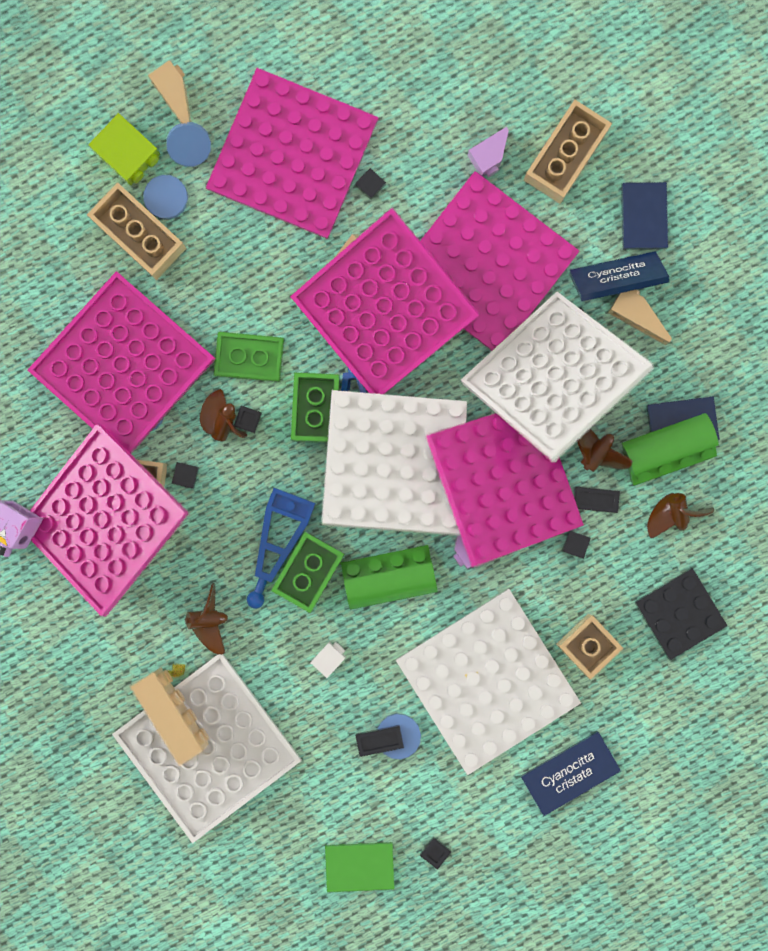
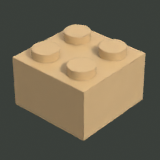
(589, 646)

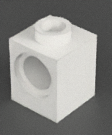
(329, 658)

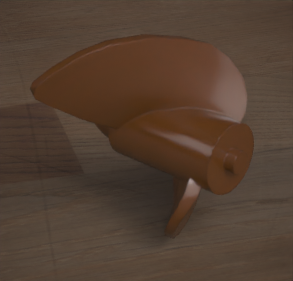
(218, 417)
(598, 452)
(672, 511)
(206, 624)

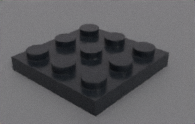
(680, 613)

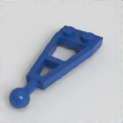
(289, 506)

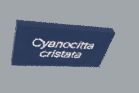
(619, 276)
(570, 773)

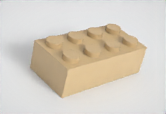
(567, 151)
(137, 231)
(170, 715)

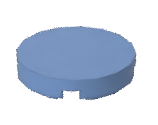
(188, 144)
(165, 197)
(409, 731)

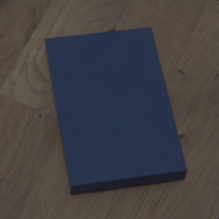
(644, 215)
(670, 413)

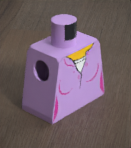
(16, 526)

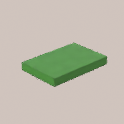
(248, 356)
(359, 867)

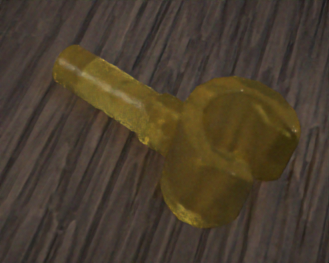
(177, 670)

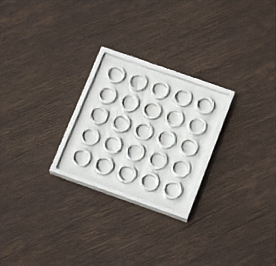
(556, 375)
(383, 466)
(509, 696)
(240, 761)

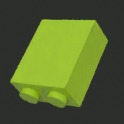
(125, 149)

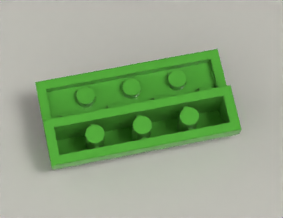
(671, 448)
(389, 577)

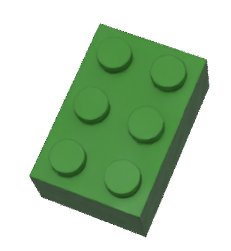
(312, 406)
(308, 572)

